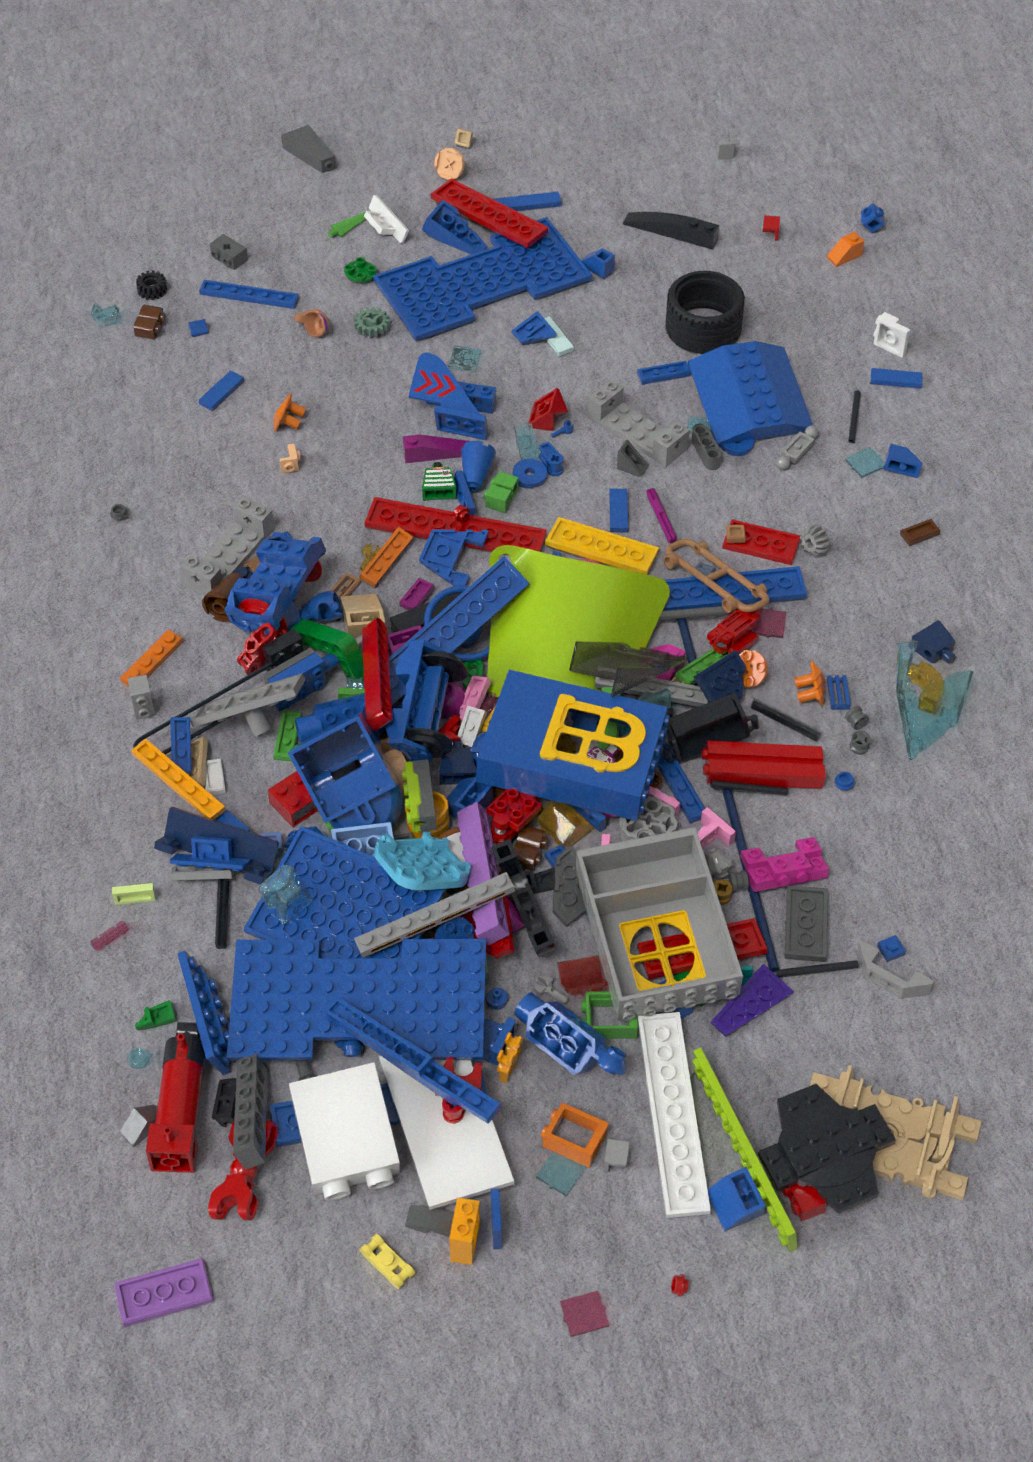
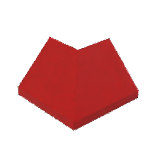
(547, 410)

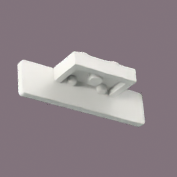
(385, 220)

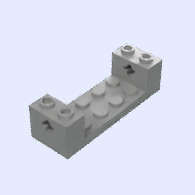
(610, 412)
(231, 549)

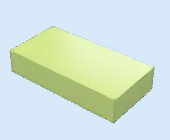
(133, 893)

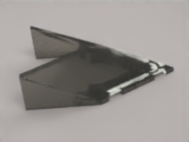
(621, 663)

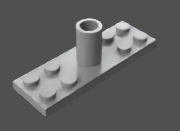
(250, 703)

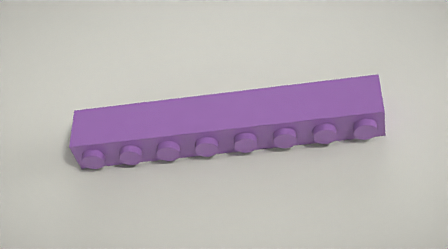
(477, 844)

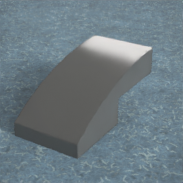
(434, 1220)

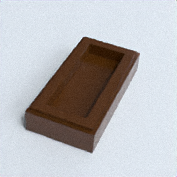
(920, 532)

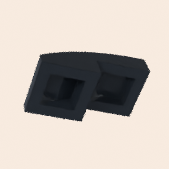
(541, 881)

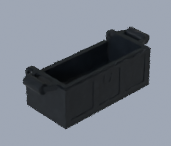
(713, 721)

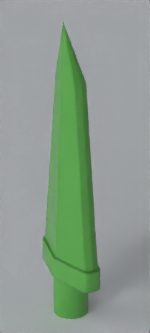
(345, 226)

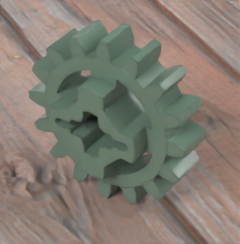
(371, 322)

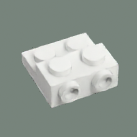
(891, 335)

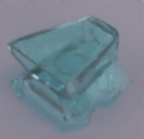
(285, 893)

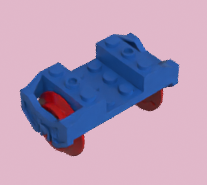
(275, 582)

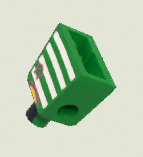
(438, 483)

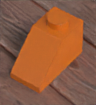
(846, 249)

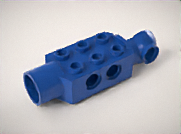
(329, 714)
(567, 1037)

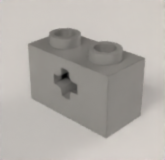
(141, 696)

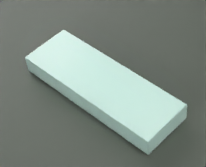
(560, 343)

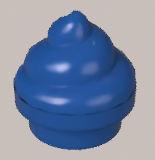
(352, 1048)

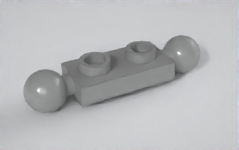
(797, 447)

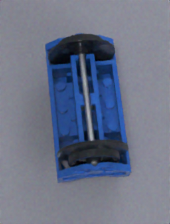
(426, 680)

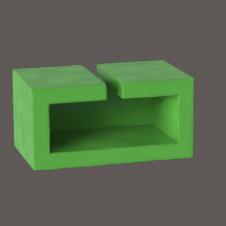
(501, 492)

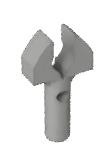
(548, 989)

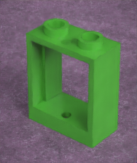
(603, 999)

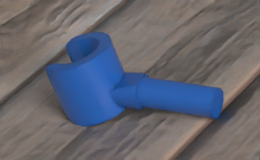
(566, 429)

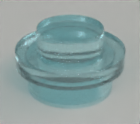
(138, 1058)

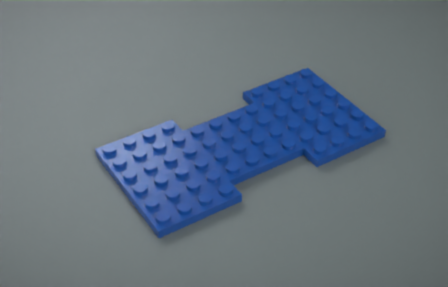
(441, 297)
(425, 997)

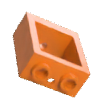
(568, 1149)

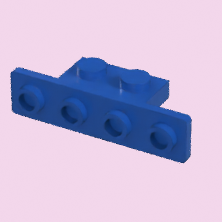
(210, 853)

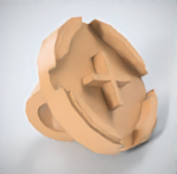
(449, 163)

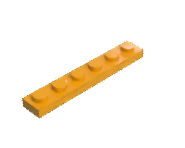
(178, 780)

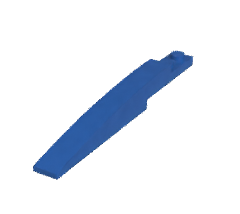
(412, 1060)

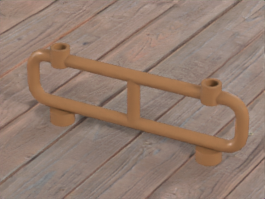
(729, 602)

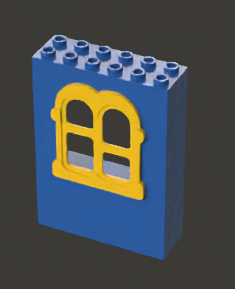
(524, 734)

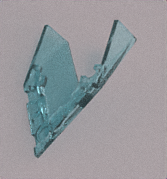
(920, 726)

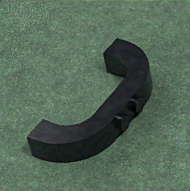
(524, 899)

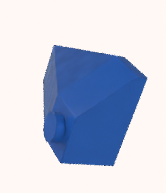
(449, 228)

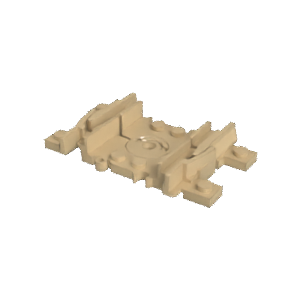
(910, 1126)

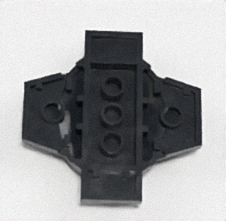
(827, 1148)

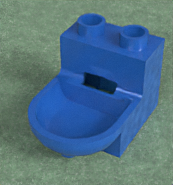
(359, 797)

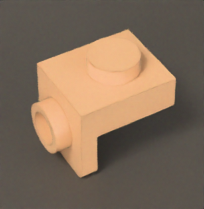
(290, 463)

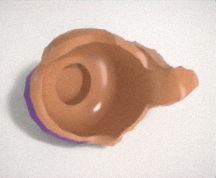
(314, 322)

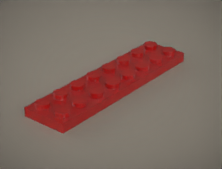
(490, 213)

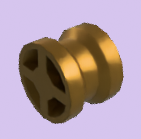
(724, 897)

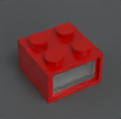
(292, 800)

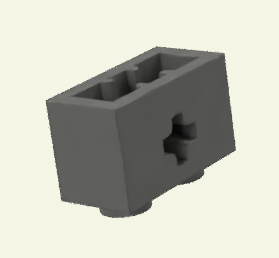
(228, 252)

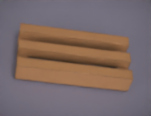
(349, 587)

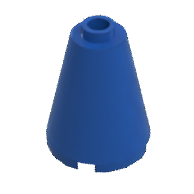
(476, 463)

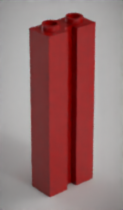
(764, 764)

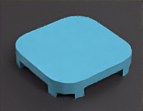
(421, 862)

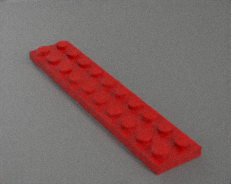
(421, 520)

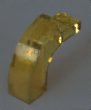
(931, 683)

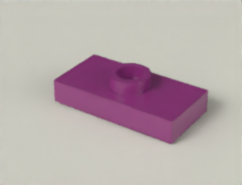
(417, 594)

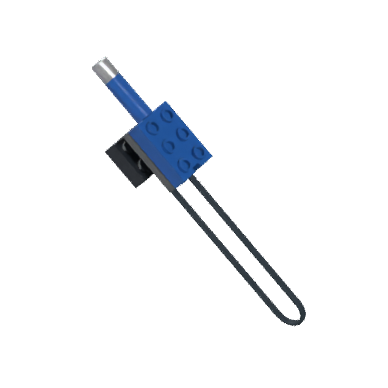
(283, 660)

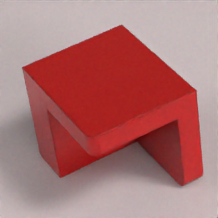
(771, 224)

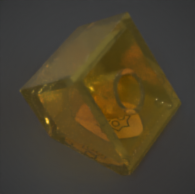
(564, 823)

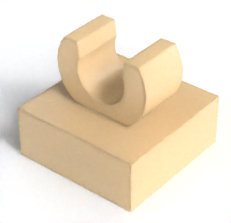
(464, 137)

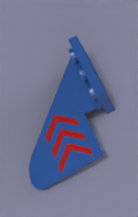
(437, 385)

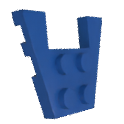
(444, 549)

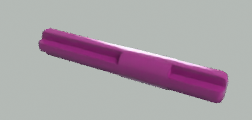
(661, 515)

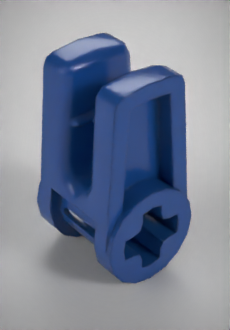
(551, 458)

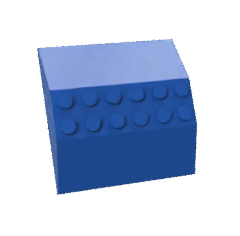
(749, 392)

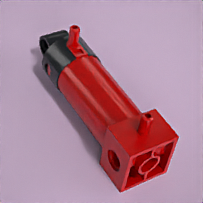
(172, 1138)

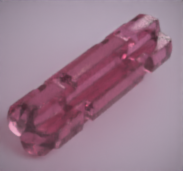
(109, 935)

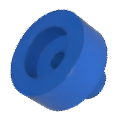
(496, 998)

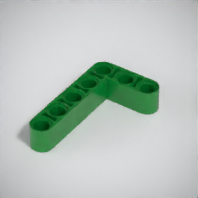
(335, 643)

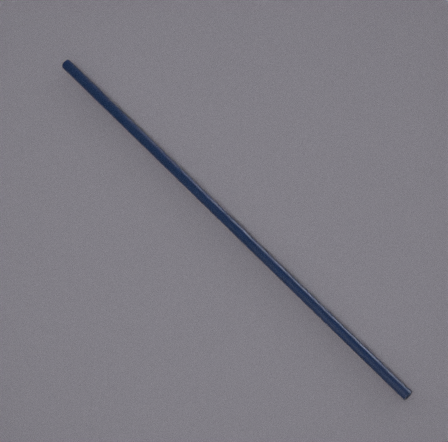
(736, 825)

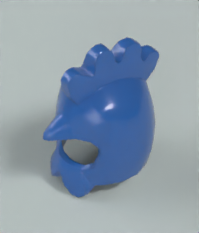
(322, 607)

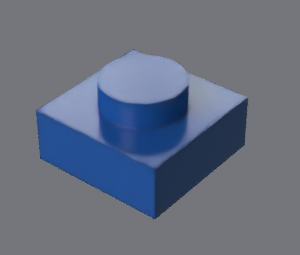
(891, 948)

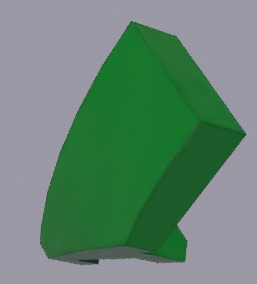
(157, 1016)

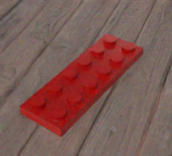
(744, 936)

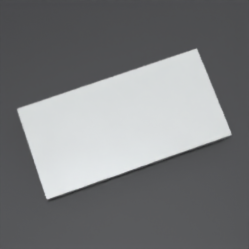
(448, 1157)

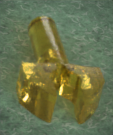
(369, 556)

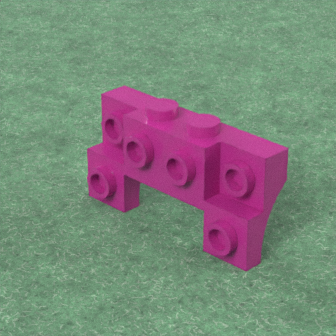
(786, 868)

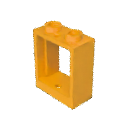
(464, 1231)

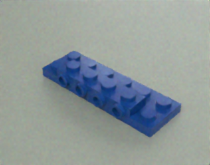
(207, 1012)

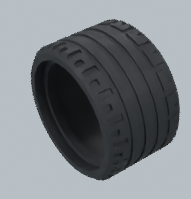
(708, 291)

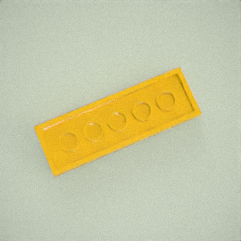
(601, 546)

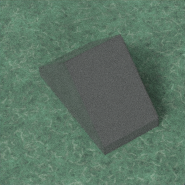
(630, 460)

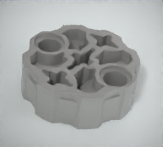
(653, 821)

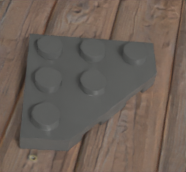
(567, 896)

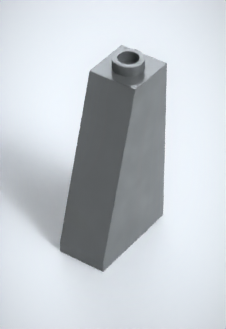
(309, 148)

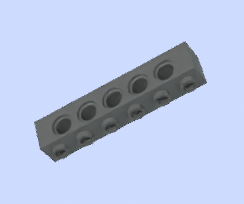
(250, 1111)

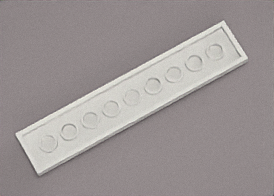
(673, 1115)

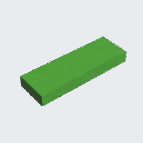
(287, 735)

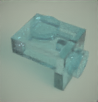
(105, 315)

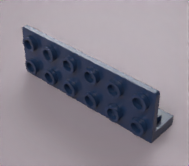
(245, 845)

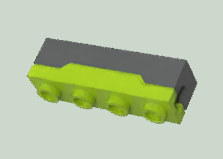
(420, 796)

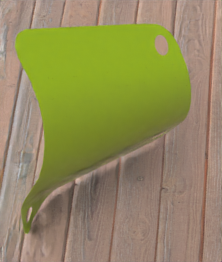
(564, 605)

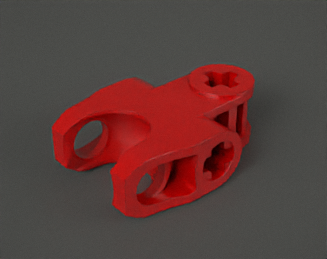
(253, 648)
(474, 1078)

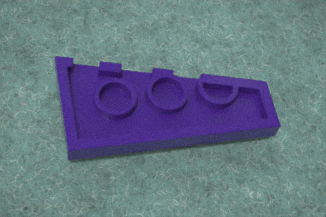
(755, 997)

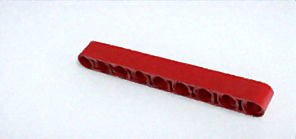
(376, 674)

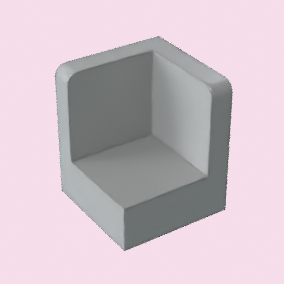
(725, 149)
(616, 1153)

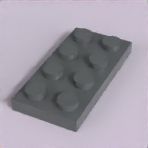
(806, 923)

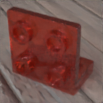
(581, 975)

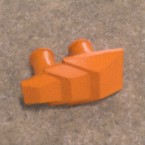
(282, 417)
(815, 677)

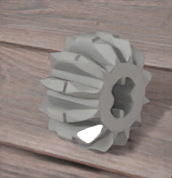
(815, 540)

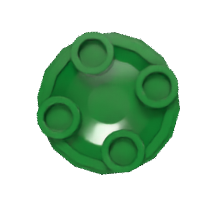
(360, 270)

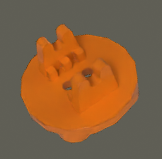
(759, 670)

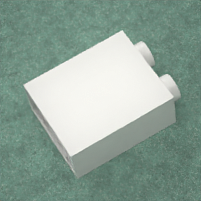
(345, 1131)

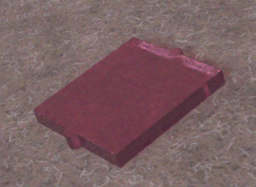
(770, 623)
(584, 1314)

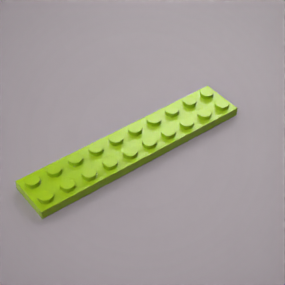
(741, 1144)

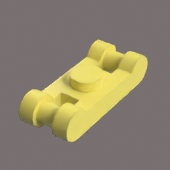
(387, 1261)

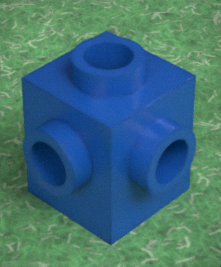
(872, 217)

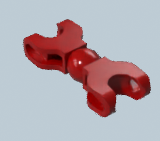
(238, 1186)

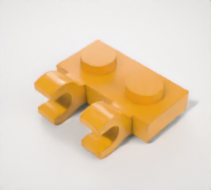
(508, 1061)

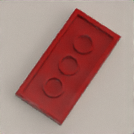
(765, 543)

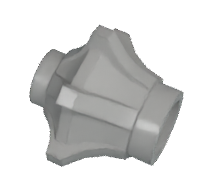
(718, 862)

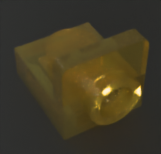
(565, 744)

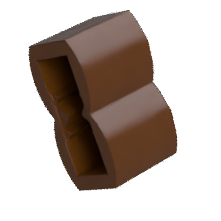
(149, 321)
(529, 846)

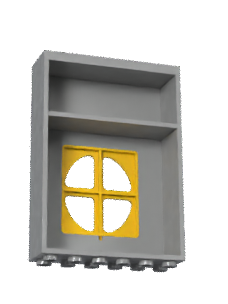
(649, 885)

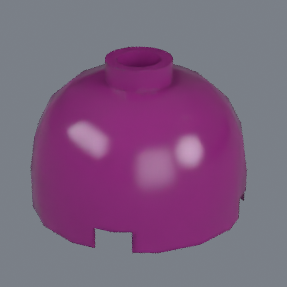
(453, 700)

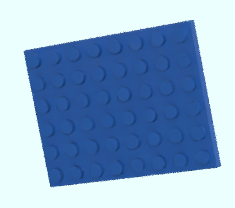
(349, 898)

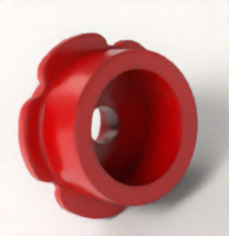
(461, 513)
(679, 1285)

